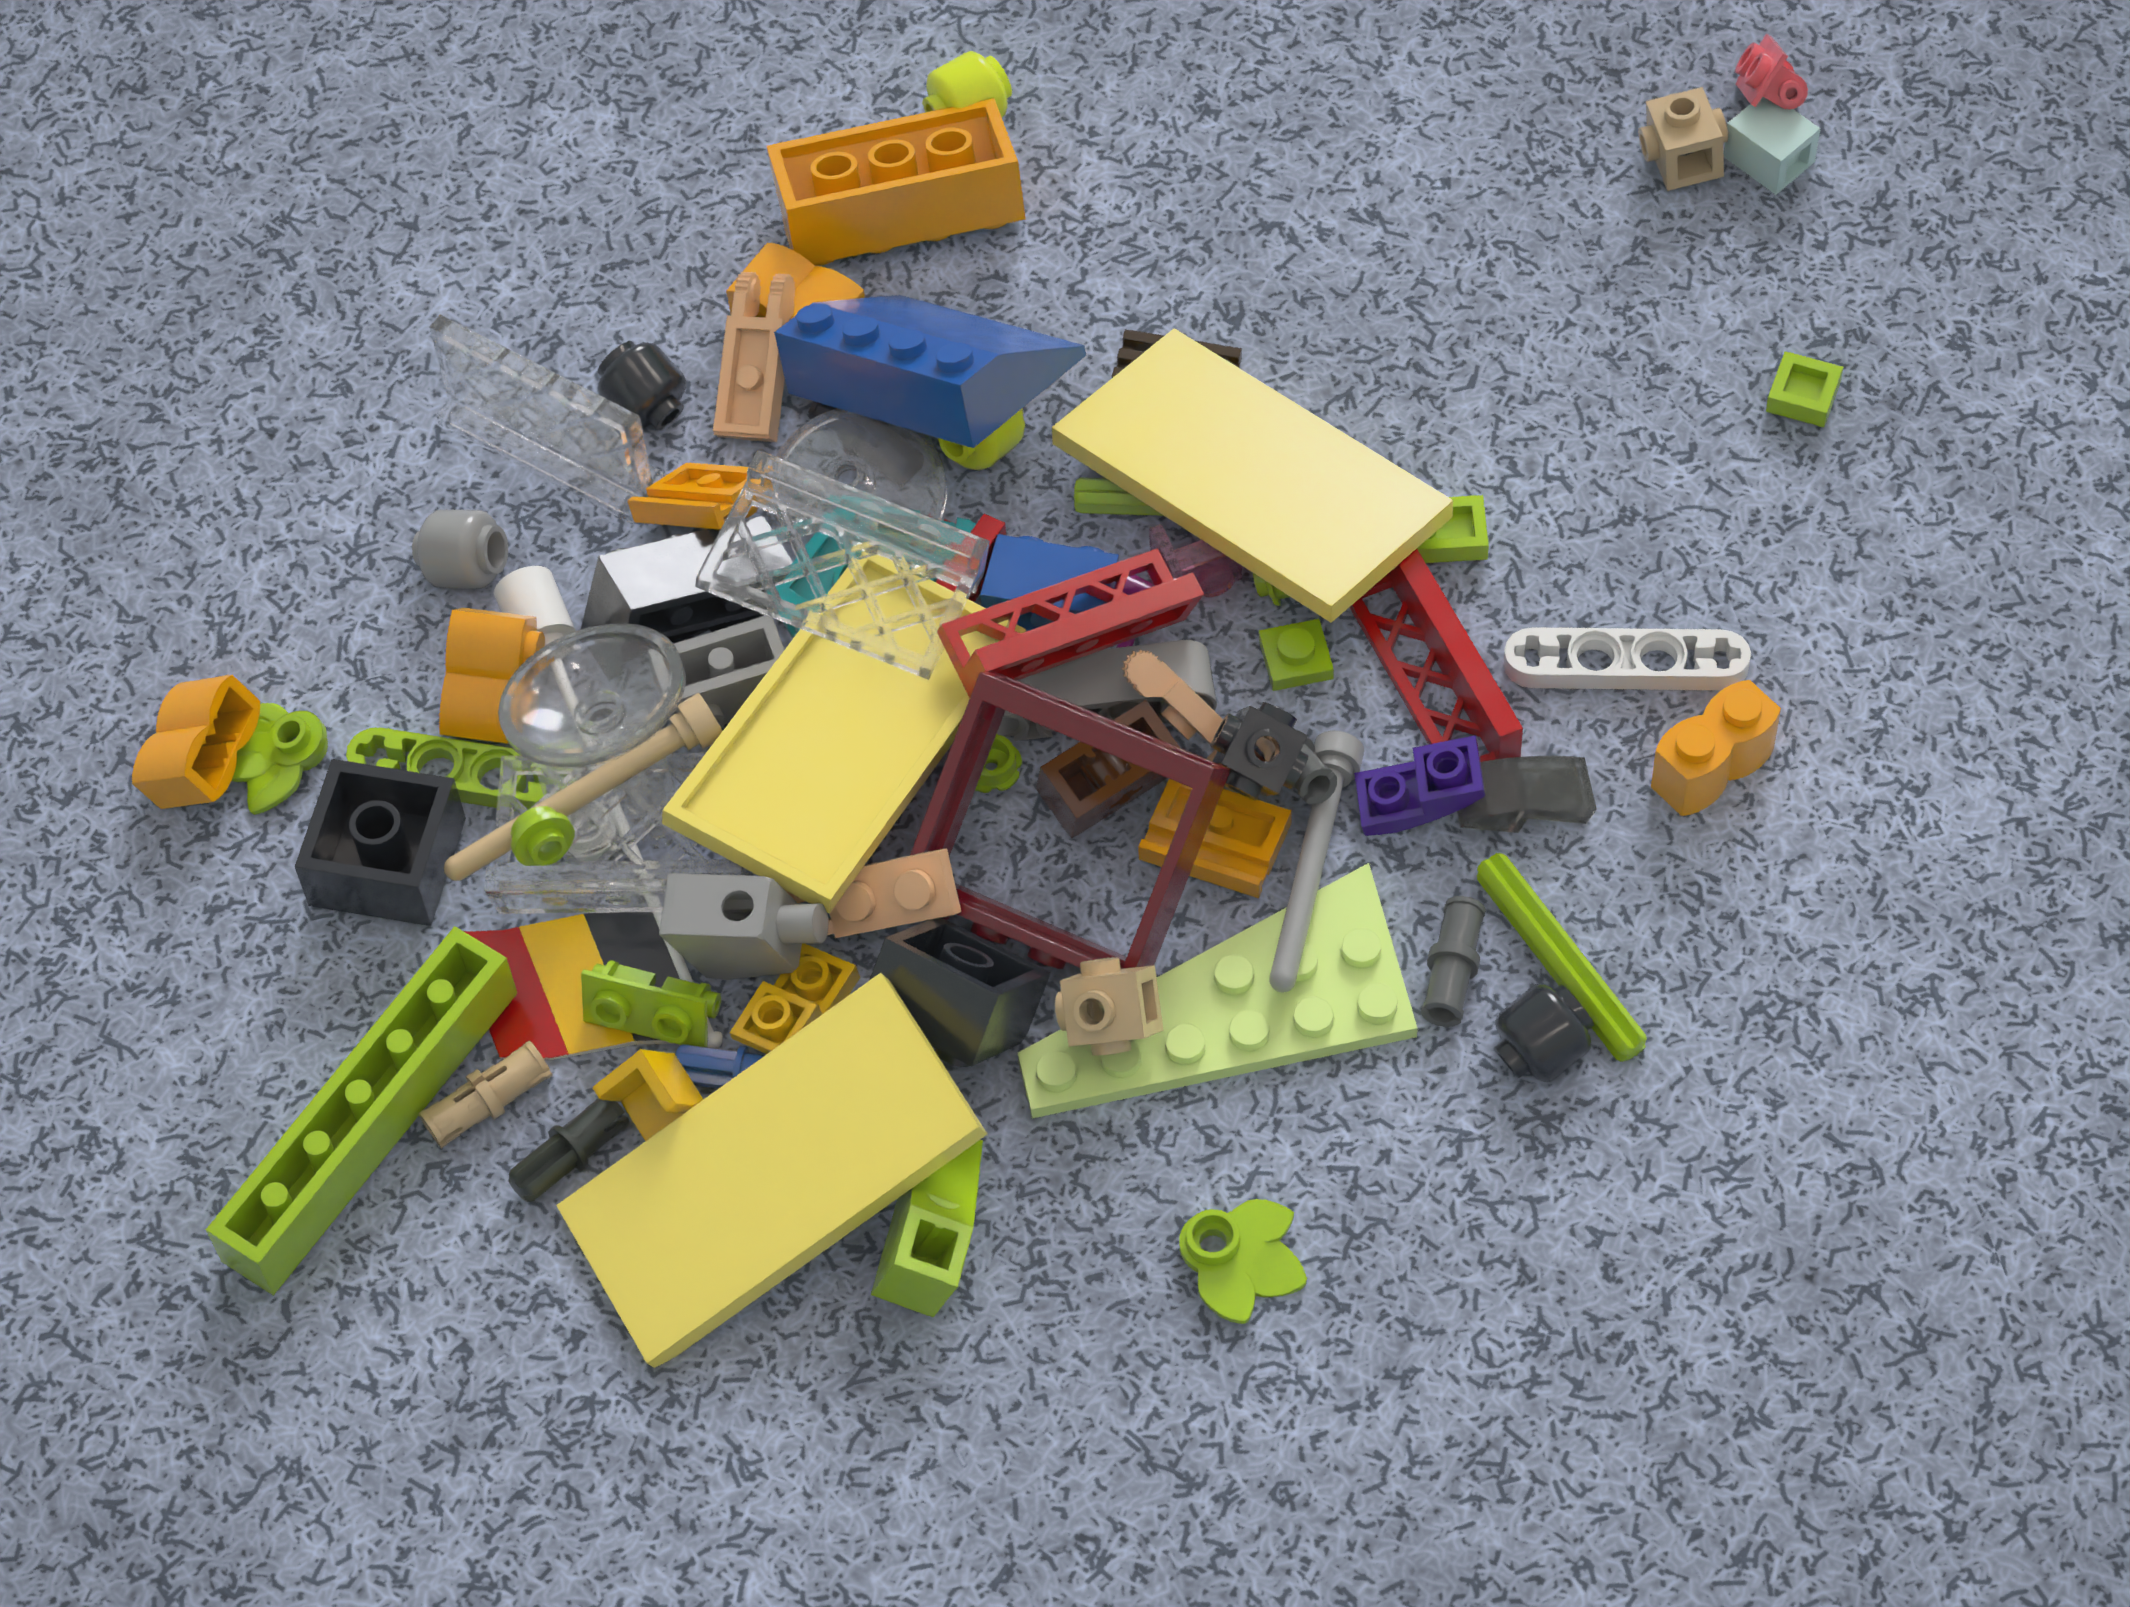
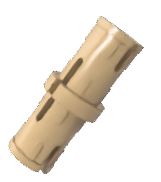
(485, 1094)

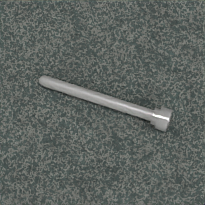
(1344, 756)

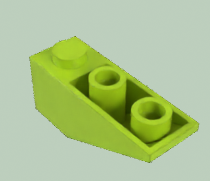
(930, 1236)

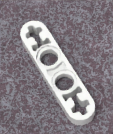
(1626, 649)

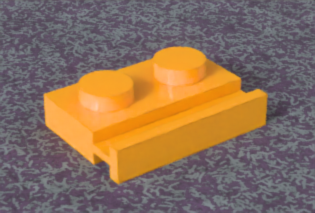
(692, 496)
(1238, 842)

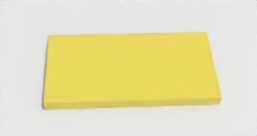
(1253, 474)
(826, 751)
(770, 1171)

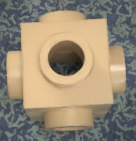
(1682, 126)
(1109, 1006)

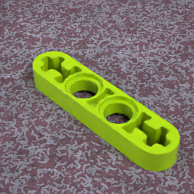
(469, 759)

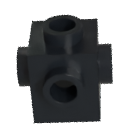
(1235, 750)

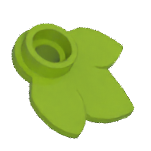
(272, 762)
(1251, 1261)

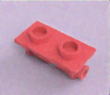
(1769, 75)

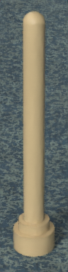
(688, 728)

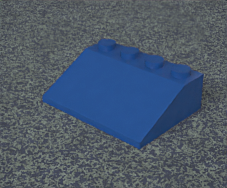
(919, 364)

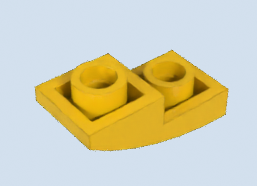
(794, 999)

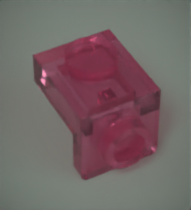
(1211, 567)

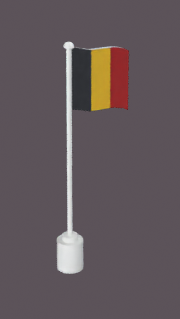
(551, 954)

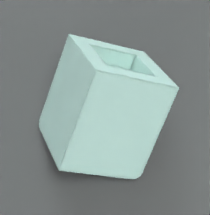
(1771, 144)

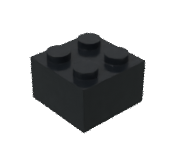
(380, 842)
(962, 989)

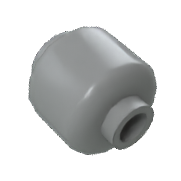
(460, 549)

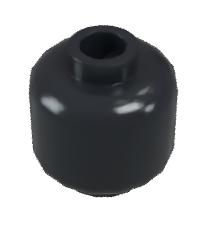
(643, 383)
(1543, 1032)

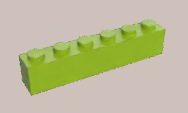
(362, 1111)

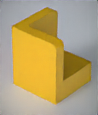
(651, 1090)

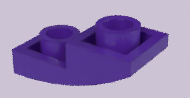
(1417, 792)

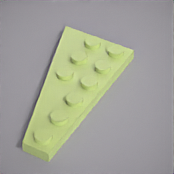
(1229, 1019)

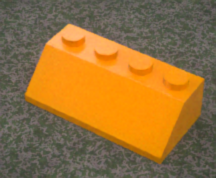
(897, 182)

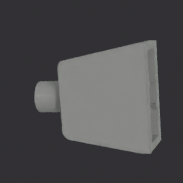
(738, 924)

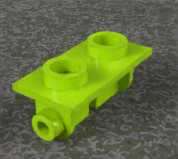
(630, 1002)

